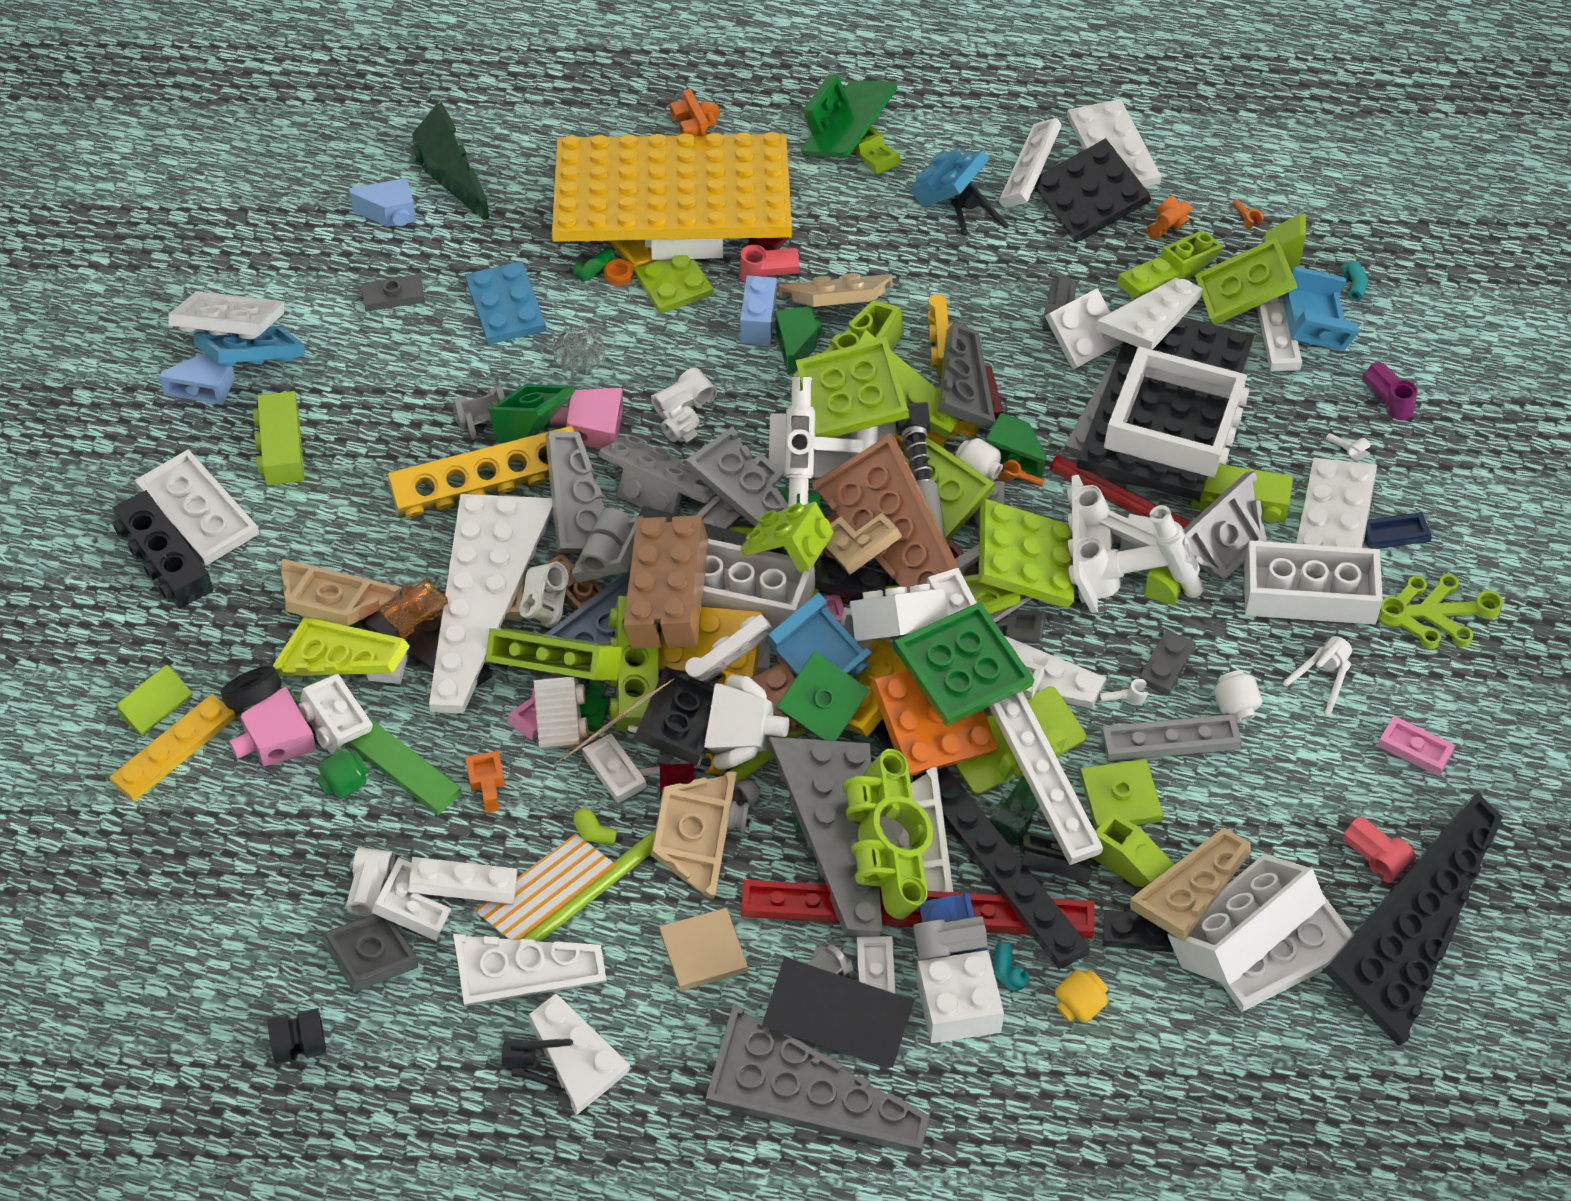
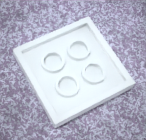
(226, 314)

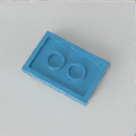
(505, 302)
(230, 348)

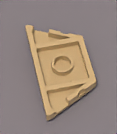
(838, 291)
(332, 594)
(694, 830)

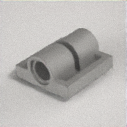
(608, 547)

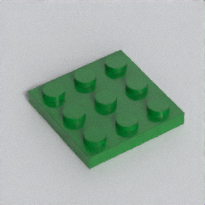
(963, 663)

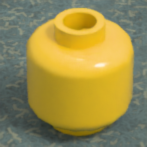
(1081, 996)

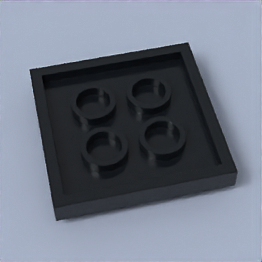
(1091, 190)

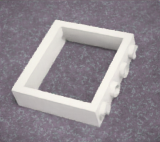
(1168, 448)

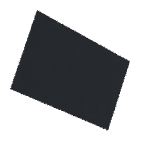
(838, 1013)

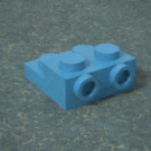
(947, 175)

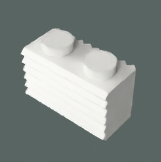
(559, 712)

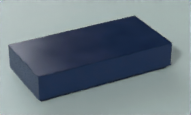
(1397, 531)

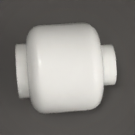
(981, 457)
(1238, 695)

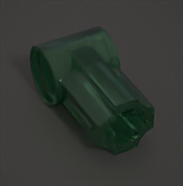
(1016, 812)

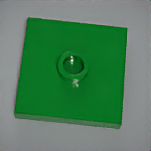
(822, 698)

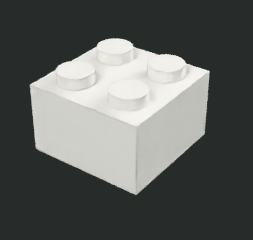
(897, 611)
(959, 996)

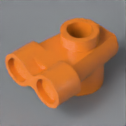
(1171, 214)

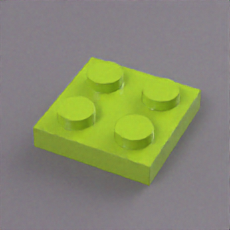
(673, 282)

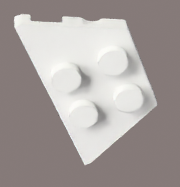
(935, 858)

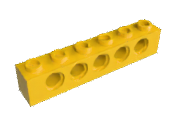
(466, 465)

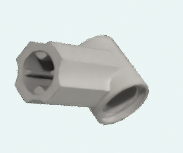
(941, 938)

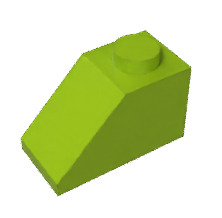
(1292, 238)

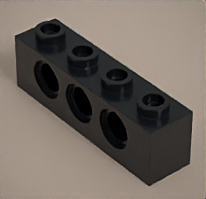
(162, 550)

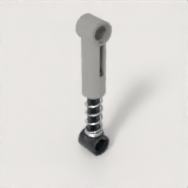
(914, 433)

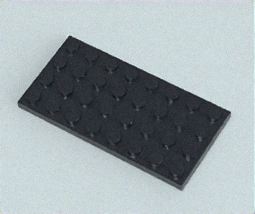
(1167, 407)

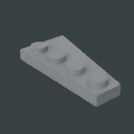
(573, 491)

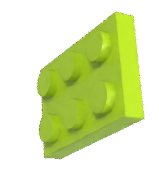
(1246, 281)

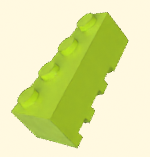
(878, 319)

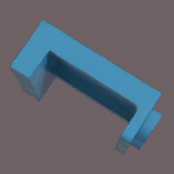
(1316, 310)
(817, 630)

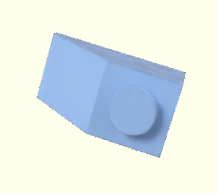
(385, 202)
(198, 380)

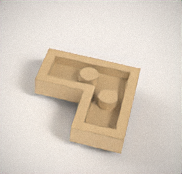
(858, 547)

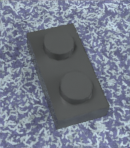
(1167, 662)

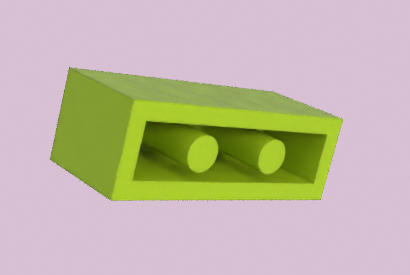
(279, 438)
(1270, 488)

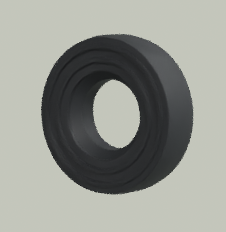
(251, 687)

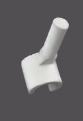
(1355, 450)
(1131, 694)

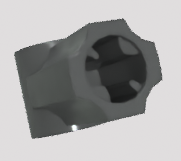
(1060, 293)

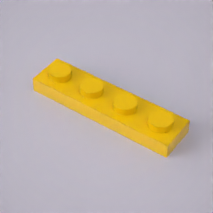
(172, 747)

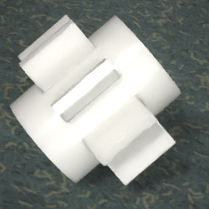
(680, 423)

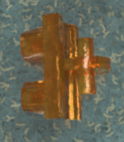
(413, 607)

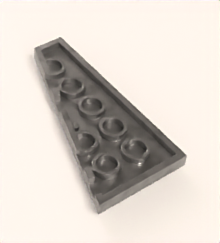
(815, 780)
(798, 1086)

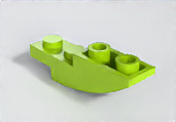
(1176, 260)

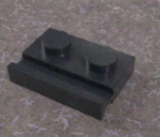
(1046, 855)

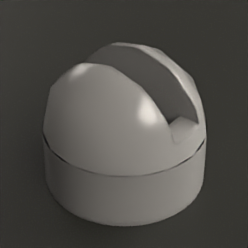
(748, 790)

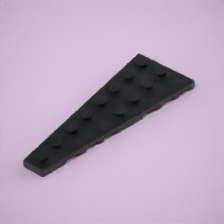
(1399, 945)

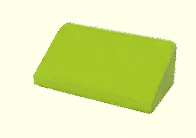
(153, 700)

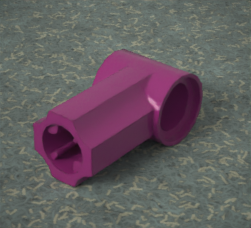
(1395, 393)

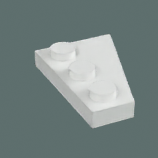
(586, 1066)

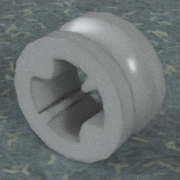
(738, 817)

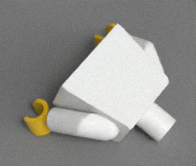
(740, 723)

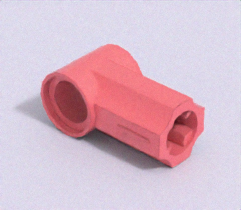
(762, 262)
(1385, 855)

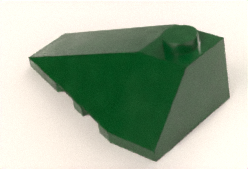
(447, 162)

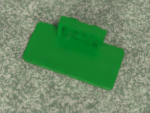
(843, 116)

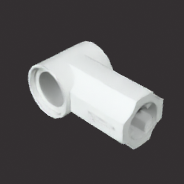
(690, 390)
(370, 875)

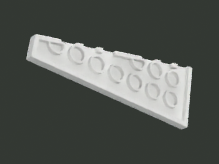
(487, 566)

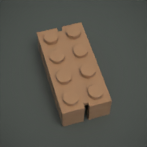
(666, 582)

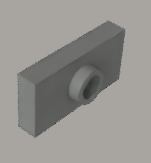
(392, 292)

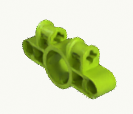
(888, 794)

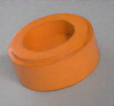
(618, 272)

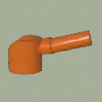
(1249, 215)
(1013, 471)

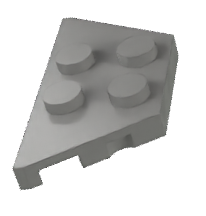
(1224, 528)

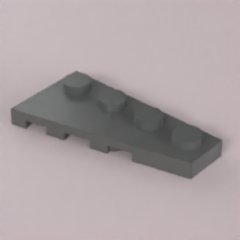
(964, 378)

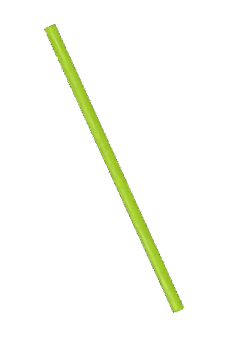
(632, 858)

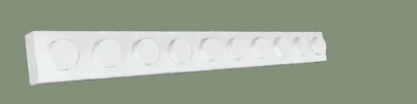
(1032, 750)

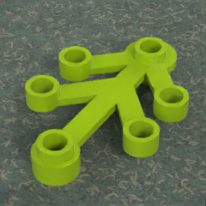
(1436, 612)

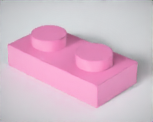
(1416, 745)

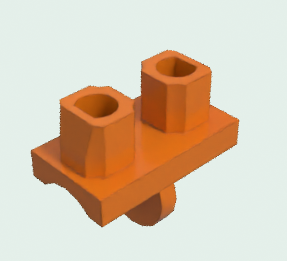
(698, 115)

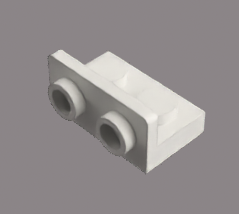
(333, 713)

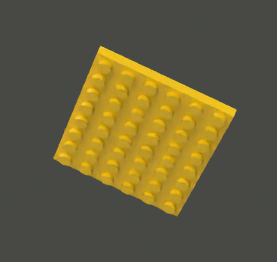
(671, 187)

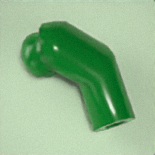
(593, 266)

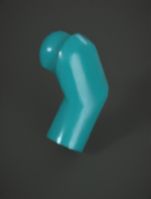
(1359, 279)

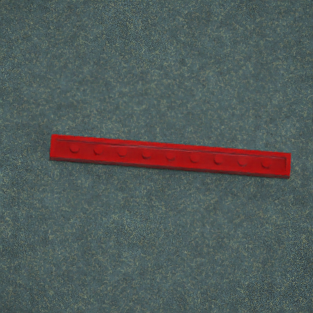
(813, 903)

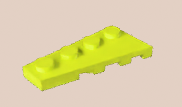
(338, 649)

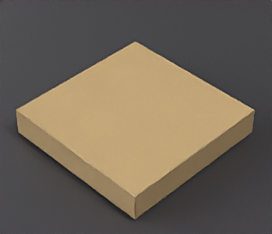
(703, 949)

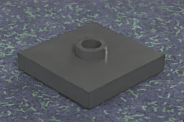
(369, 951)

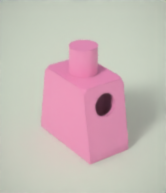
(594, 415)
(274, 730)

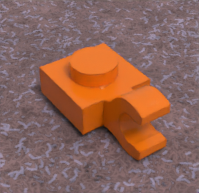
(485, 774)

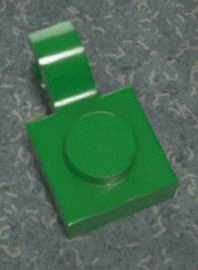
(596, 706)

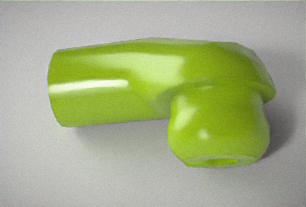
(591, 830)

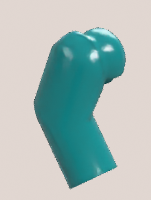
(1005, 971)

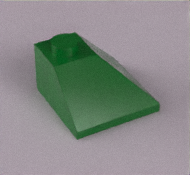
(527, 410)

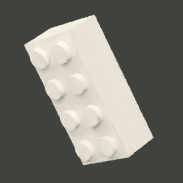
(755, 582)
(1312, 582)
(1249, 919)

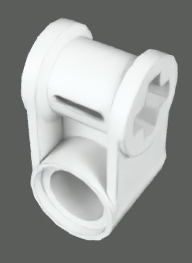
(543, 592)

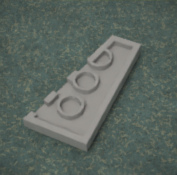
(735, 477)

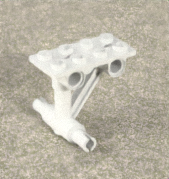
(804, 455)
(1099, 568)

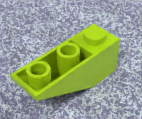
(1130, 851)

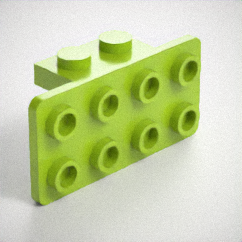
(1058, 725)

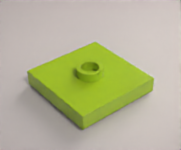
(1122, 789)

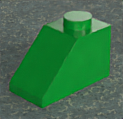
(796, 334)
(1018, 442)

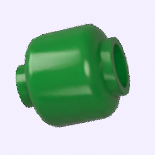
(342, 773)

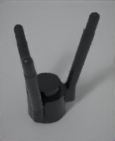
(970, 199)
(521, 1053)

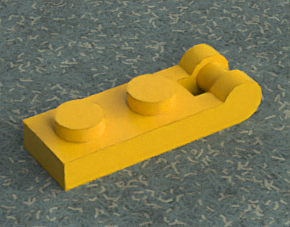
(938, 321)

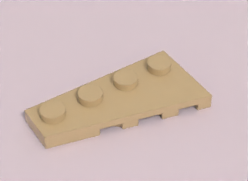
(1191, 886)

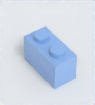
(758, 310)

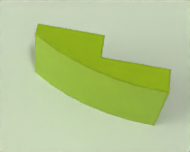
(875, 153)

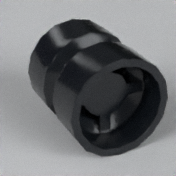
(296, 1036)

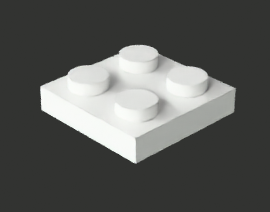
(1075, 329)

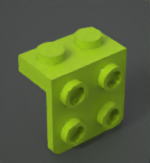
(799, 529)

